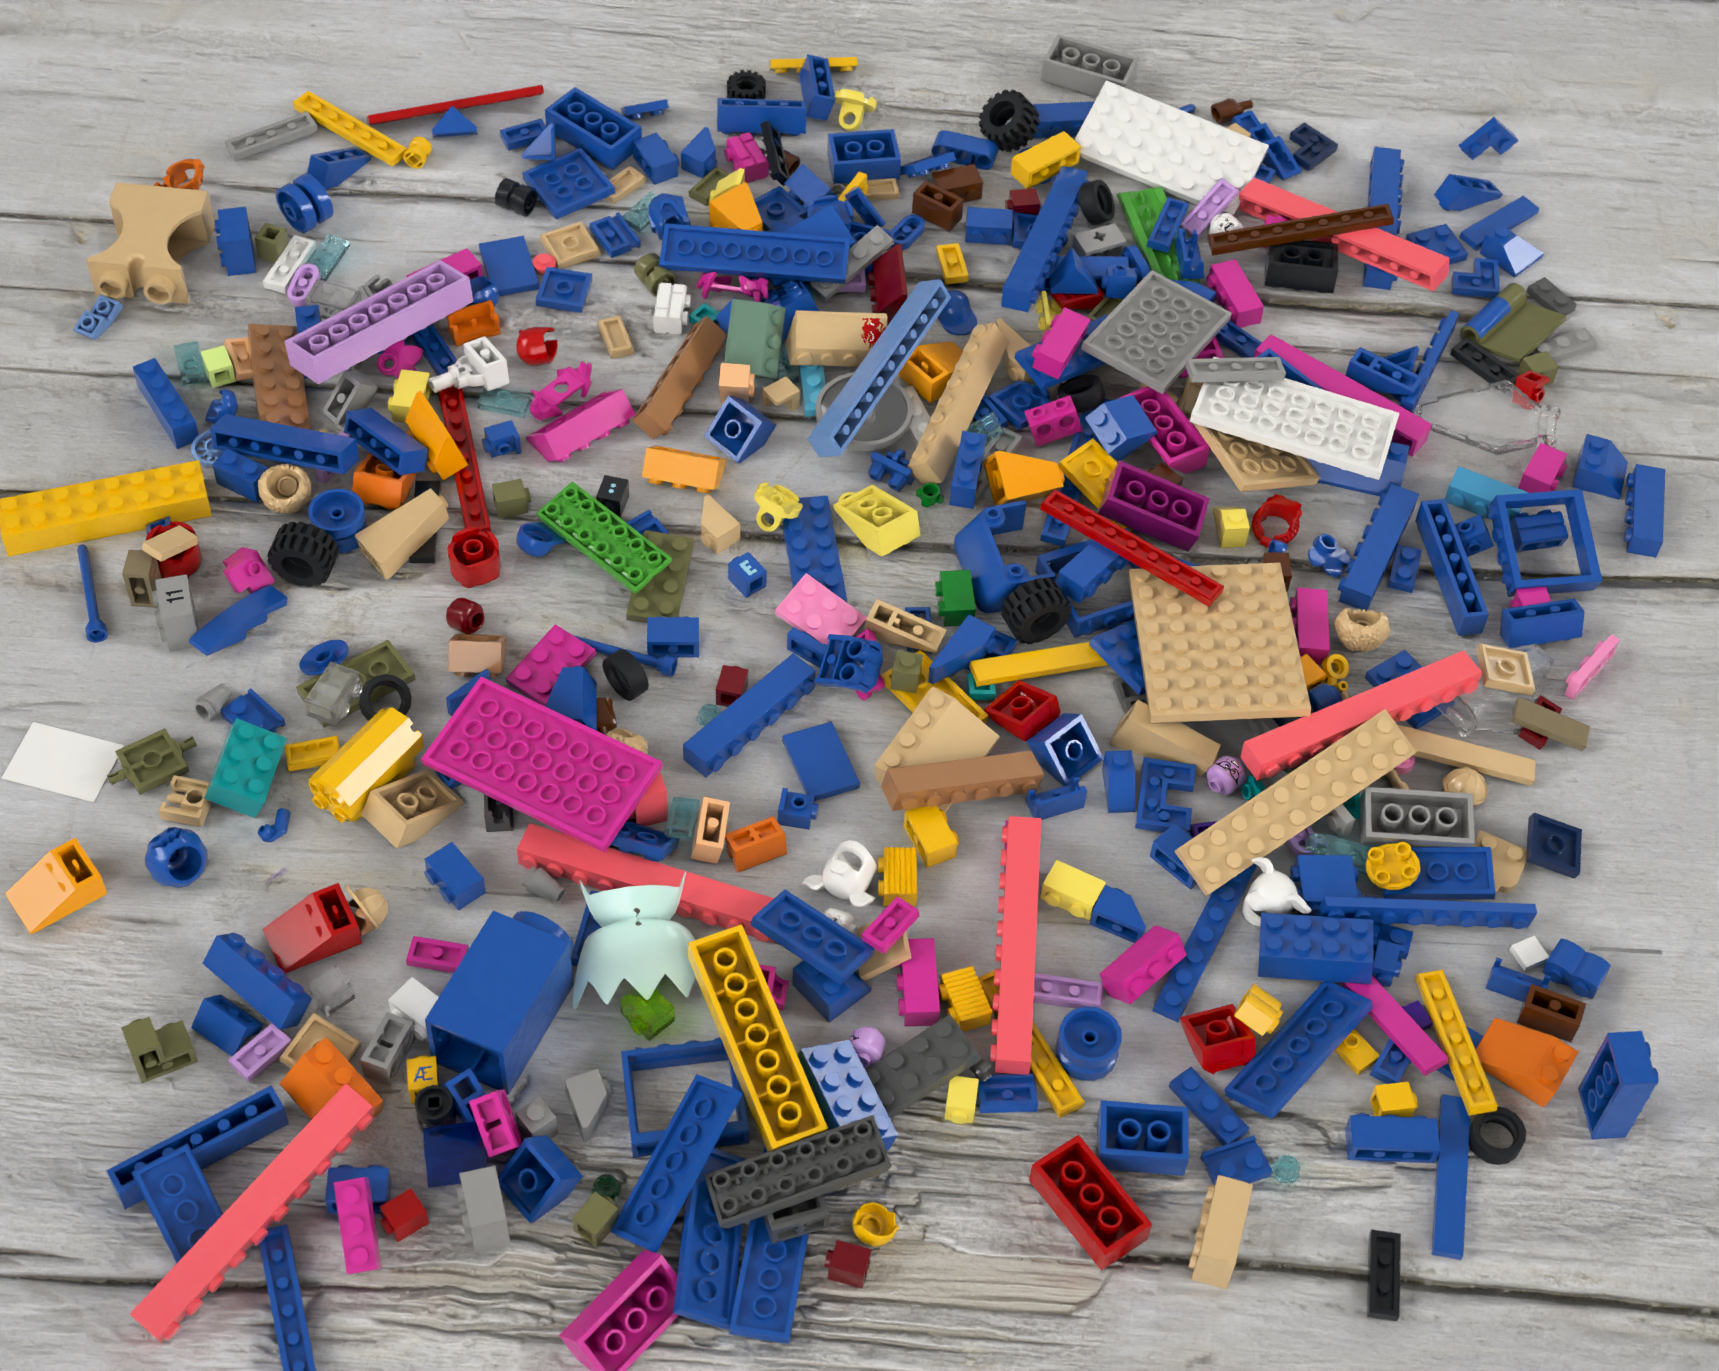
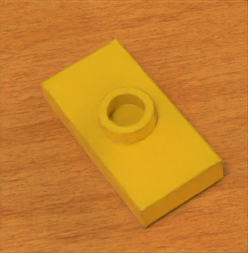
(311, 753)
(1357, 1052)

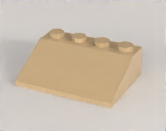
(937, 733)

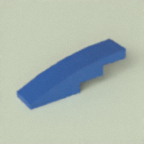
(1278, 155)
(234, 622)

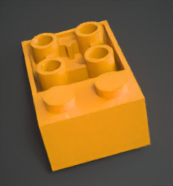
(931, 368)
(56, 887)

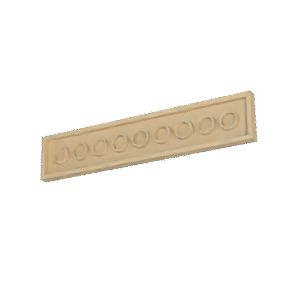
(1295, 802)

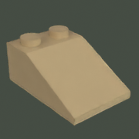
(410, 807)

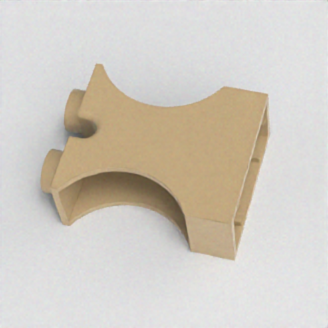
(155, 233)

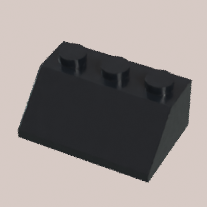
(1302, 266)

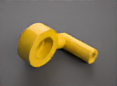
(1340, 671)

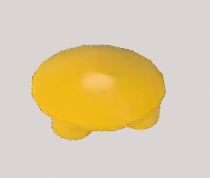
(1392, 866)

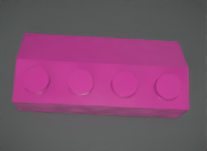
(582, 425)
(1176, 438)
(624, 1315)

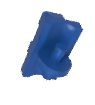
(893, 465)

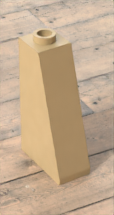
(402, 532)
(1164, 740)

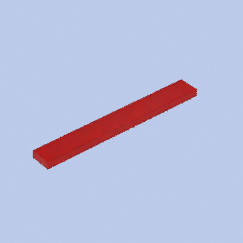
(457, 104)
(467, 479)
(1132, 548)

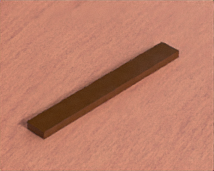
(1300, 229)

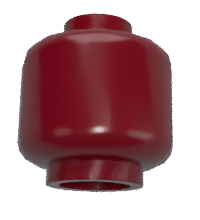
(465, 615)

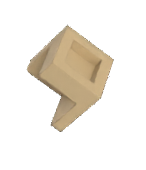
(782, 392)

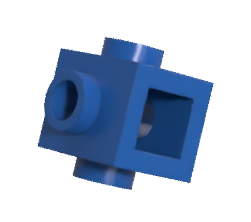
(1474, 535)

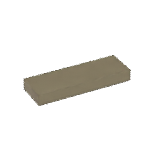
(1550, 724)

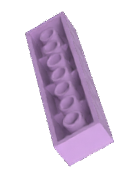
(378, 321)

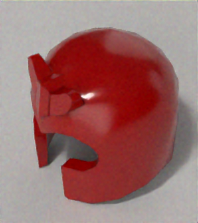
(533, 348)

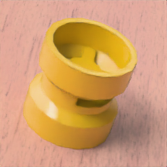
(417, 153)

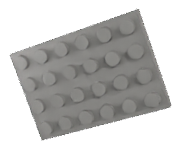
(1156, 331)

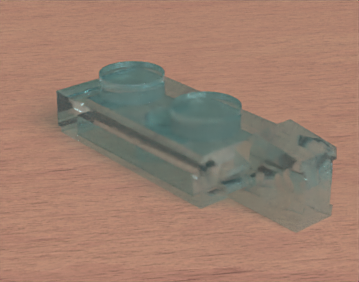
(1333, 845)

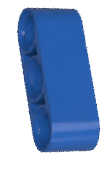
(967, 149)

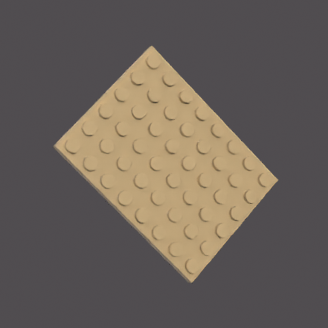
(1220, 658)

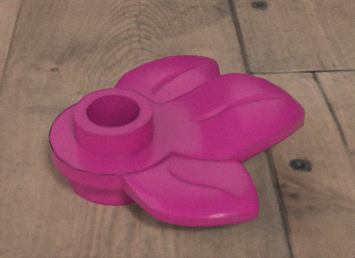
(402, 356)

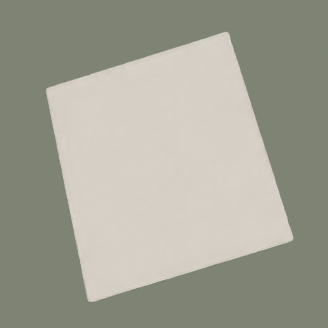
(62, 762)

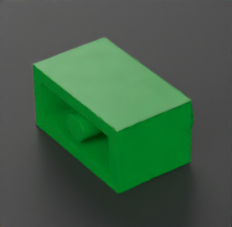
(955, 597)

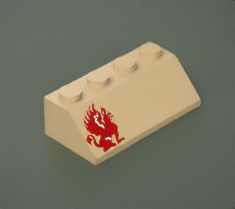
(833, 337)

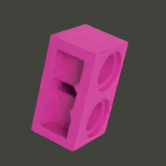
(1053, 421)
(496, 1123)

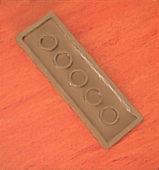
(277, 385)

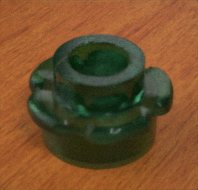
(608, 1181)

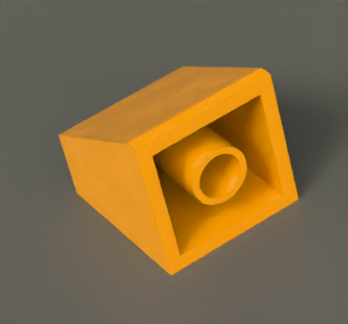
(735, 210)
(1021, 477)

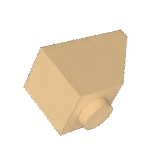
(717, 526)

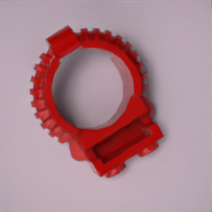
(1279, 507)

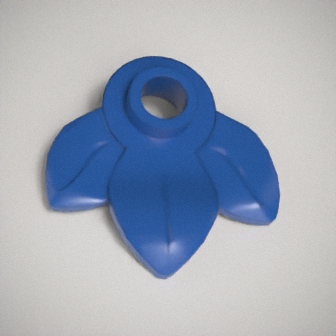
(1328, 555)

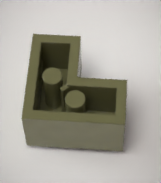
(158, 1050)

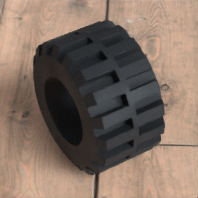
(999, 111)
(303, 554)
(1036, 610)

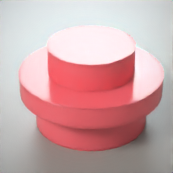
(542, 261)

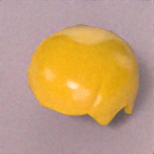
(874, 1224)

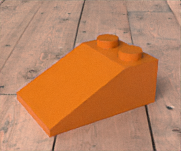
(380, 484)
(1525, 1059)

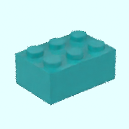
(245, 768)

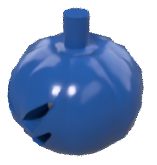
(176, 857)

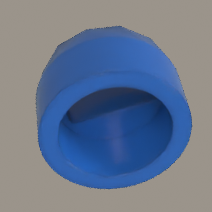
(1277, 546)

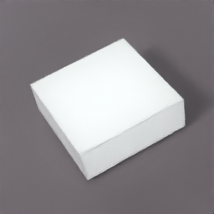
(1529, 953)

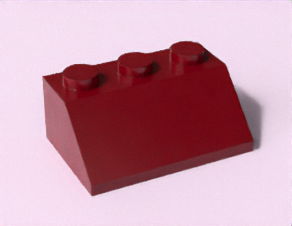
(888, 283)

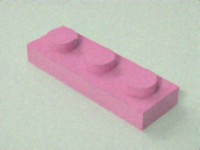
(1590, 666)

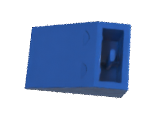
(794, 298)

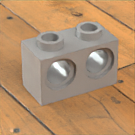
(388, 1048)

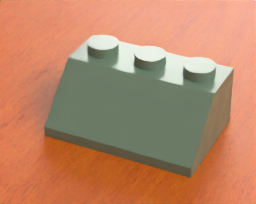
(755, 337)

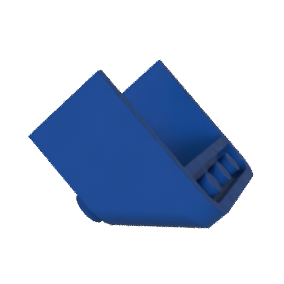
(979, 554)

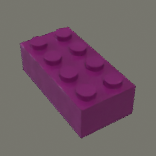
(1154, 506)

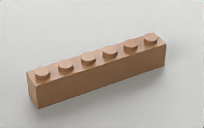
(680, 378)
(961, 780)

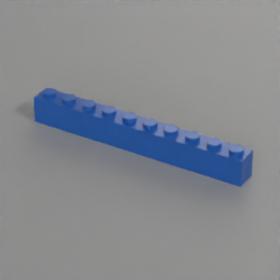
(1044, 241)

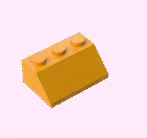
(430, 432)
(683, 468)

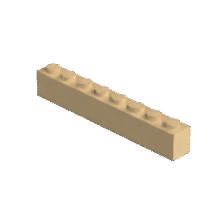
(958, 404)

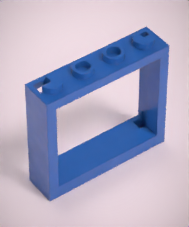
(1581, 535)
(1092, 622)
(678, 1055)

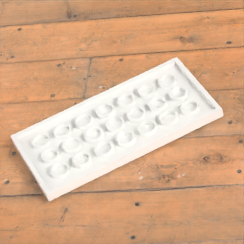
(1166, 146)
(1300, 421)

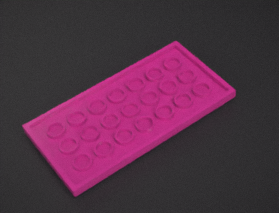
(542, 763)

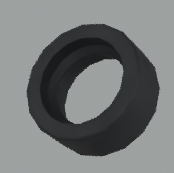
(1096, 202)
(1084, 390)
(625, 674)
(387, 680)
(1494, 1154)

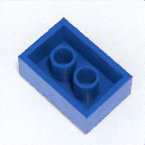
(865, 152)
(1143, 1137)

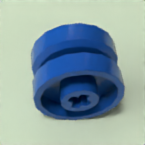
(304, 203)
(340, 515)
(1088, 1043)

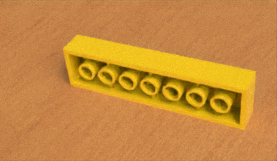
(102, 508)
(755, 1038)

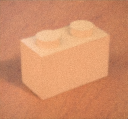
(736, 382)
(710, 830)

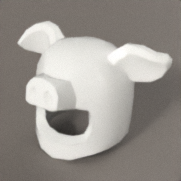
(843, 878)
(1271, 893)

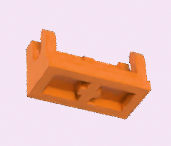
(473, 323)
(756, 844)

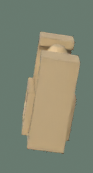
(189, 812)

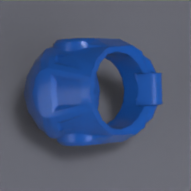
(666, 209)

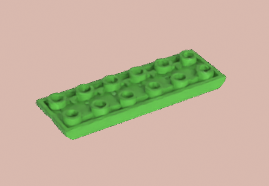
(1142, 213)
(604, 537)

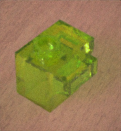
(647, 1016)

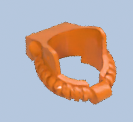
(177, 175)

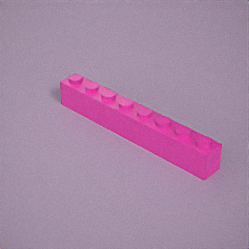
(1409, 429)

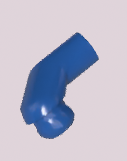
(278, 829)

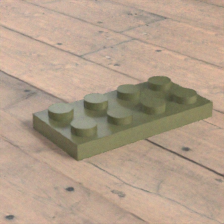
(666, 589)
(371, 663)

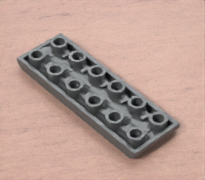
(797, 1172)

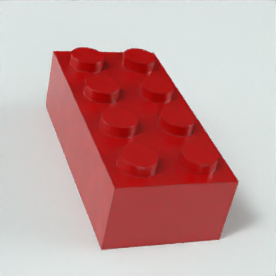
(1090, 1202)

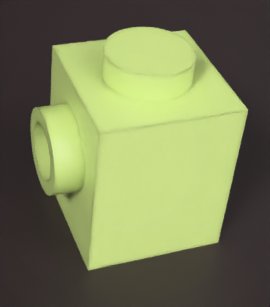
(218, 366)

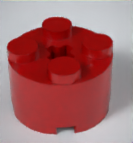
(474, 557)
(181, 563)

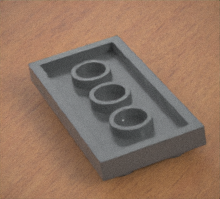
(921, 1065)

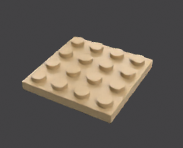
(1258, 465)

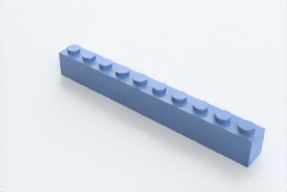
(879, 369)

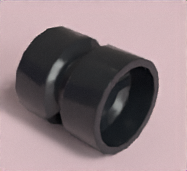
(516, 197)
(434, 1107)

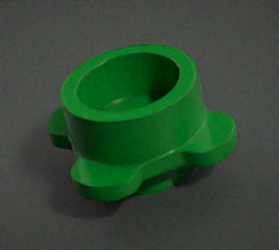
(929, 494)

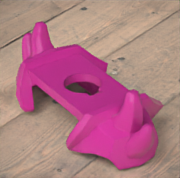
(752, 288)
(547, 400)

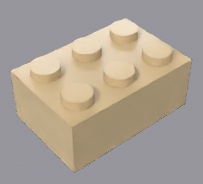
(1220, 1231)

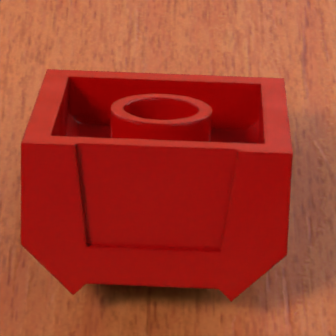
(1024, 710)
(1219, 1038)

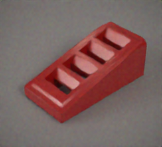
(1078, 301)

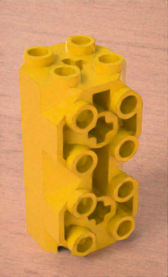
(370, 759)

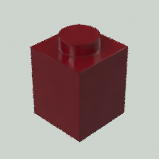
(1023, 201)
(731, 685)
(848, 1263)

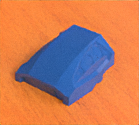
(850, 663)

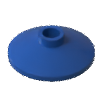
(320, 656)

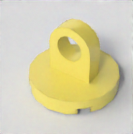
(855, 104)
(778, 502)

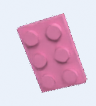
(819, 611)

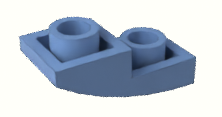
(101, 316)

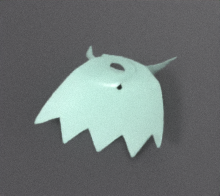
(633, 951)

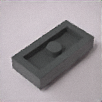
(1551, 297)

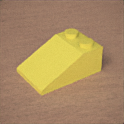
(879, 519)

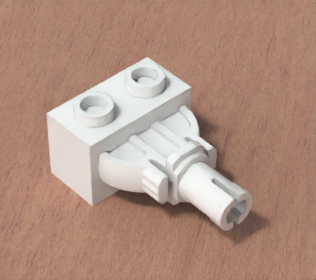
(478, 367)

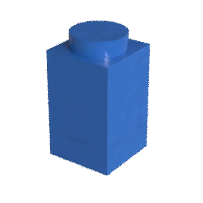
(502, 998)

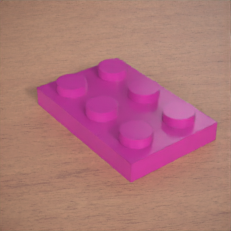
(542, 665)

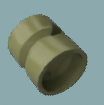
(650, 273)

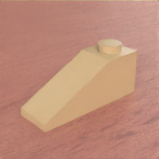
(1015, 344)
(903, 628)

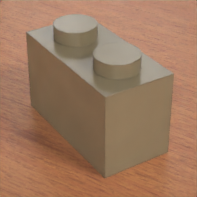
(140, 576)

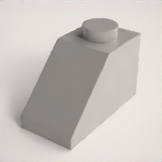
(351, 393)
(588, 1100)

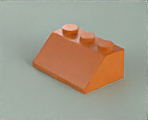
(321, 1075)

